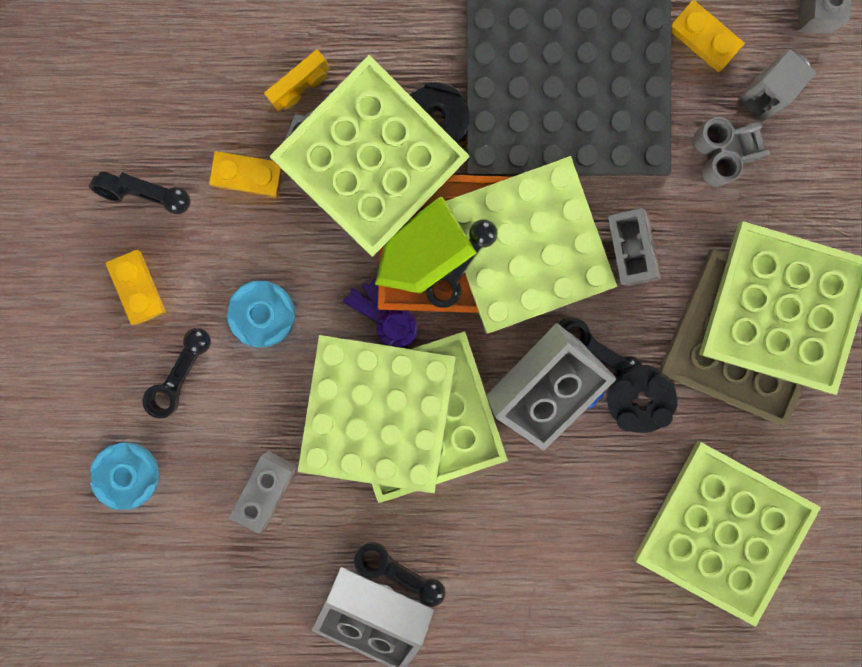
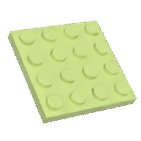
(369, 156)
(543, 247)
(786, 308)
(376, 414)
(470, 429)
(726, 533)

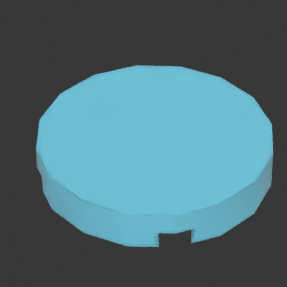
(261, 314)
(124, 476)

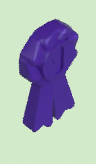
(394, 327)

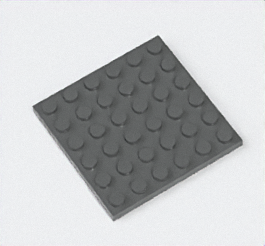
(567, 84)

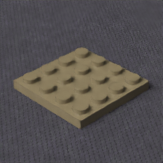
(743, 388)

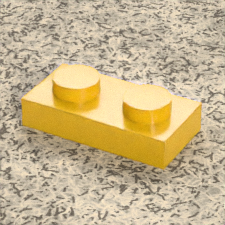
(706, 36)
(307, 73)
(245, 174)
(135, 287)

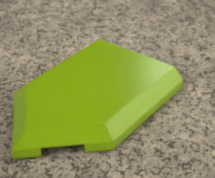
(424, 250)

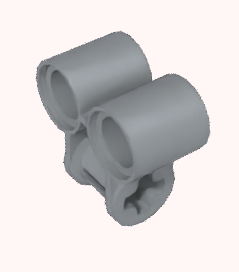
(733, 149)

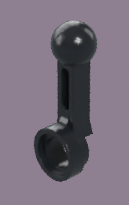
(115, 188)
(482, 235)
(195, 343)
(597, 349)
(430, 591)

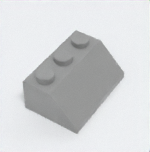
(549, 387)
(373, 619)

